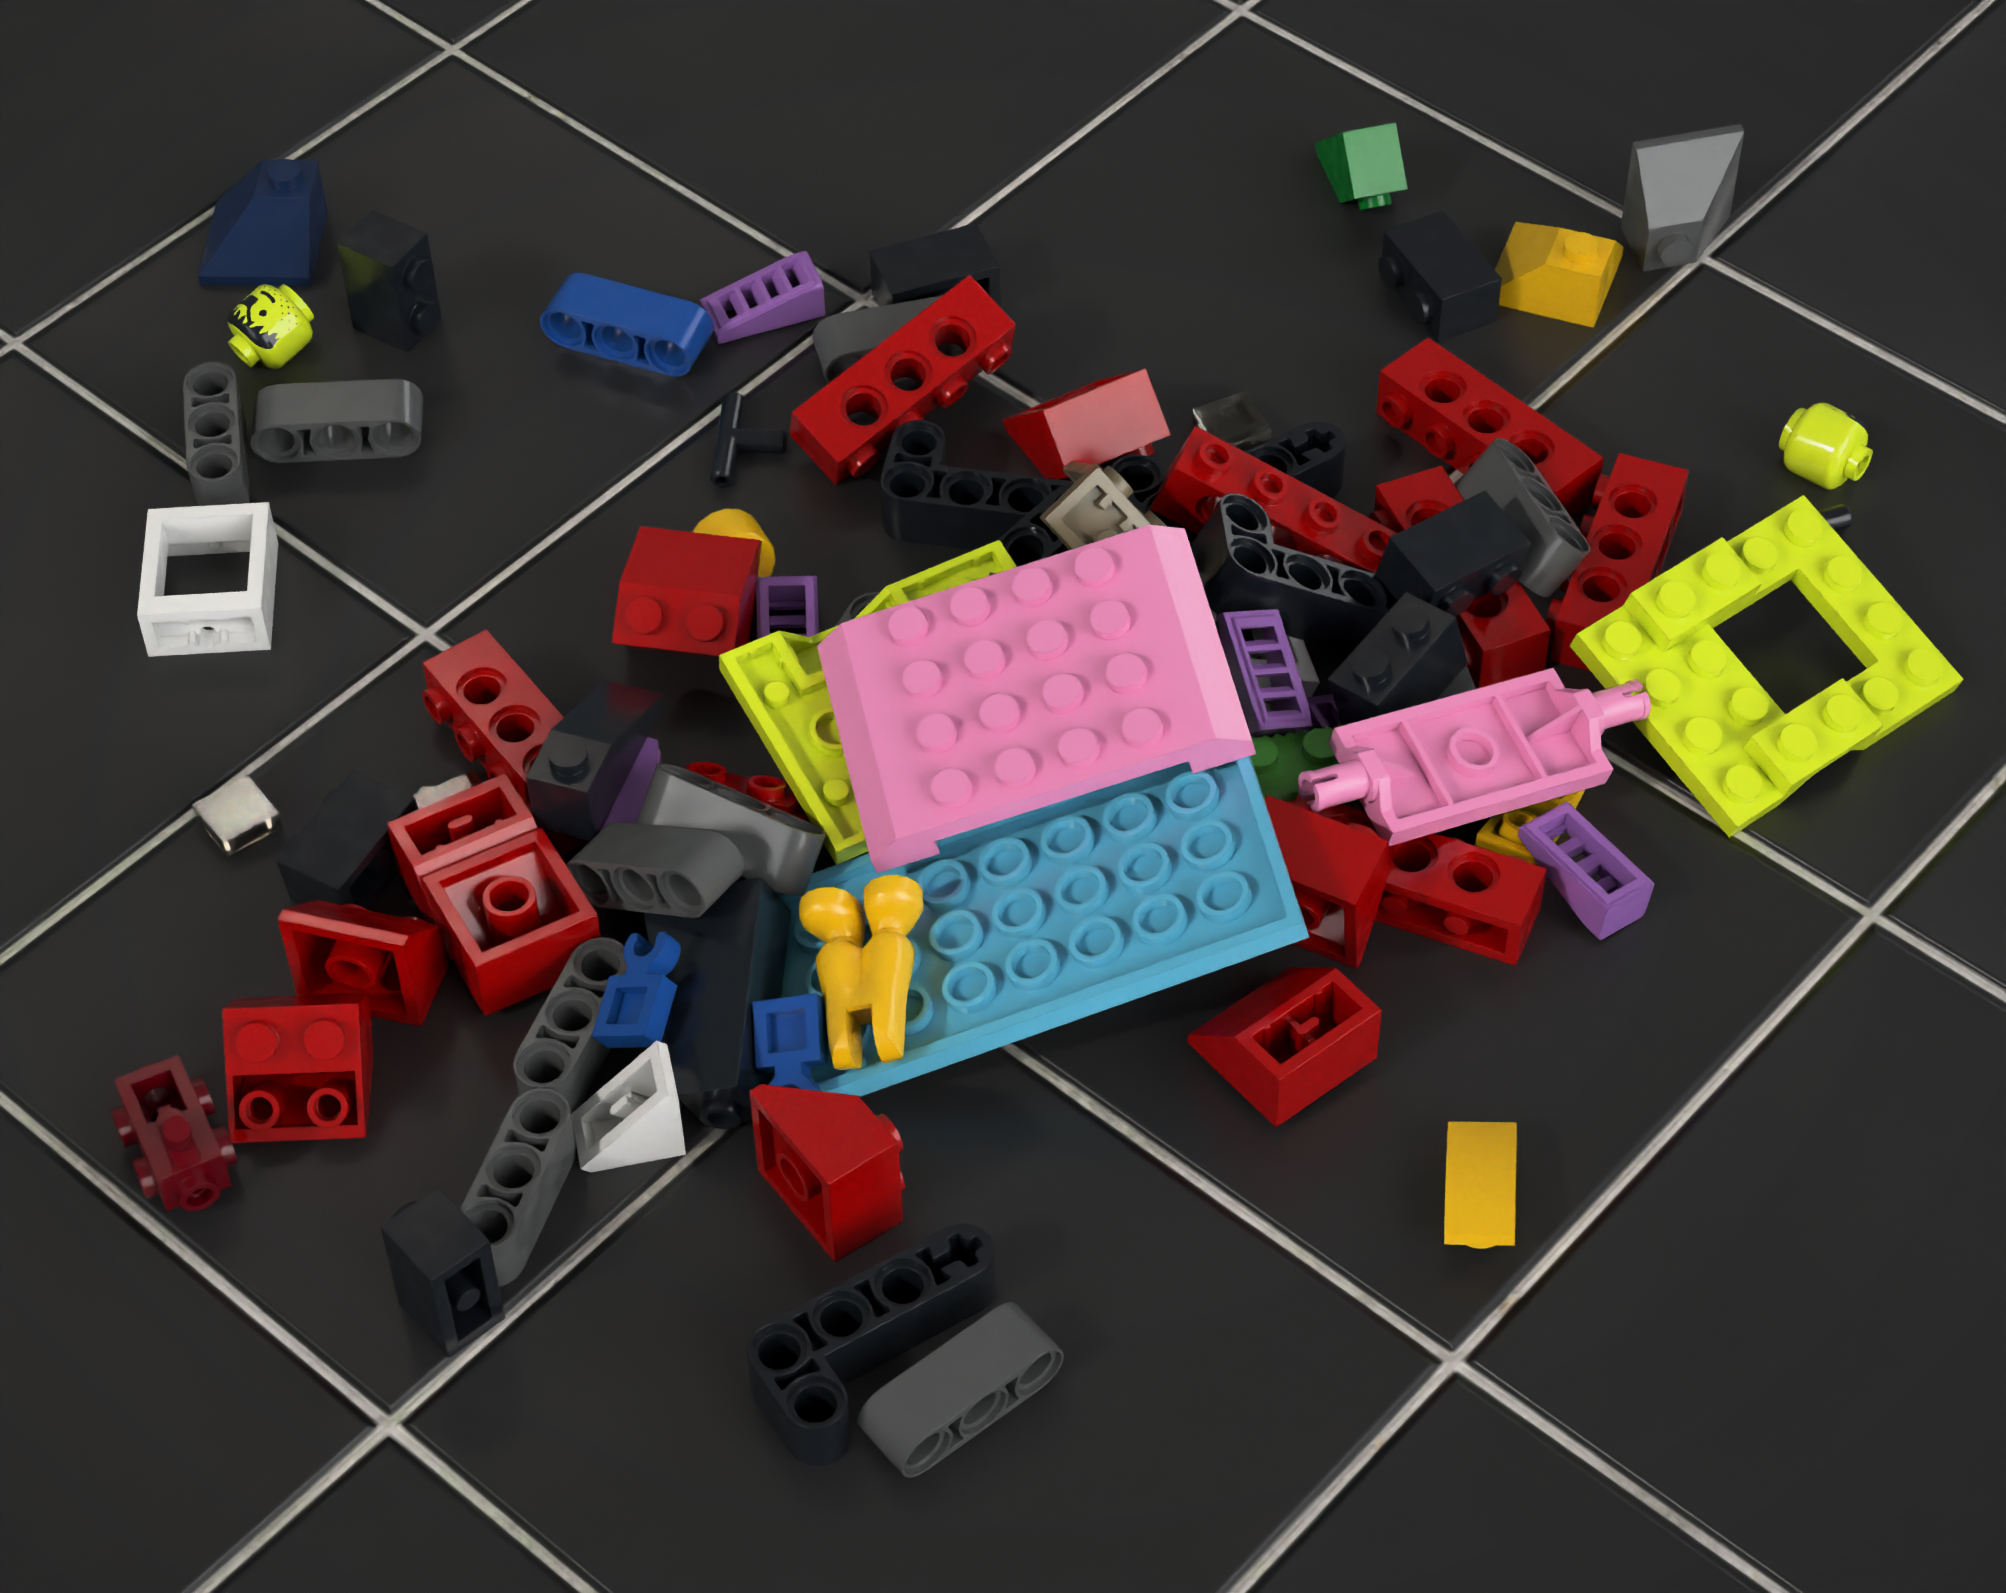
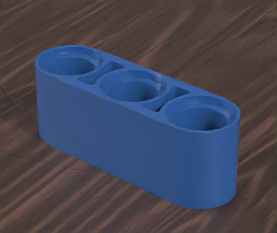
(627, 324)

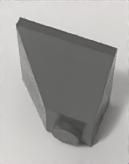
(1679, 194)

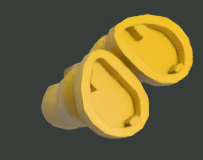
(867, 981)

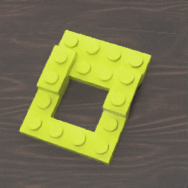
(790, 706)
(1711, 712)

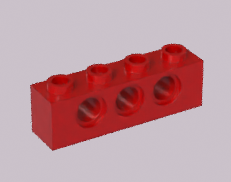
(959, 317)
(1462, 411)
(1297, 513)
(1628, 546)
(1499, 632)
(493, 713)
(1456, 891)

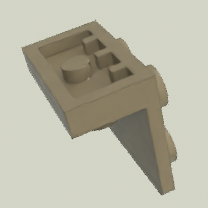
(1094, 507)

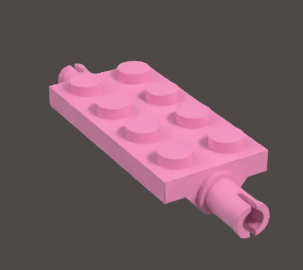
(1473, 754)

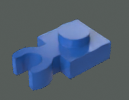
(640, 1001)
(791, 1039)

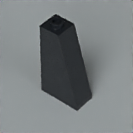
(724, 965)

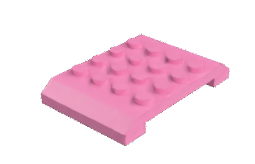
(1030, 690)

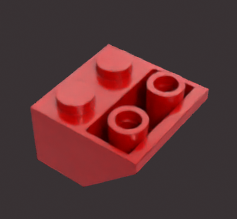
(456, 831)
(1292, 1039)
(298, 1067)

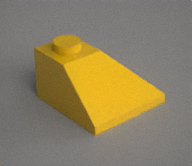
(1557, 272)

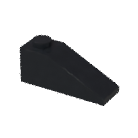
(590, 758)

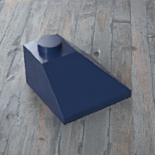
(267, 227)

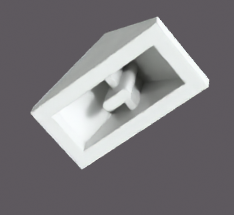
(631, 1116)

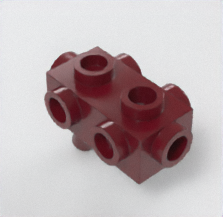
(170, 1123)

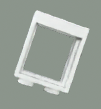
(239, 618)

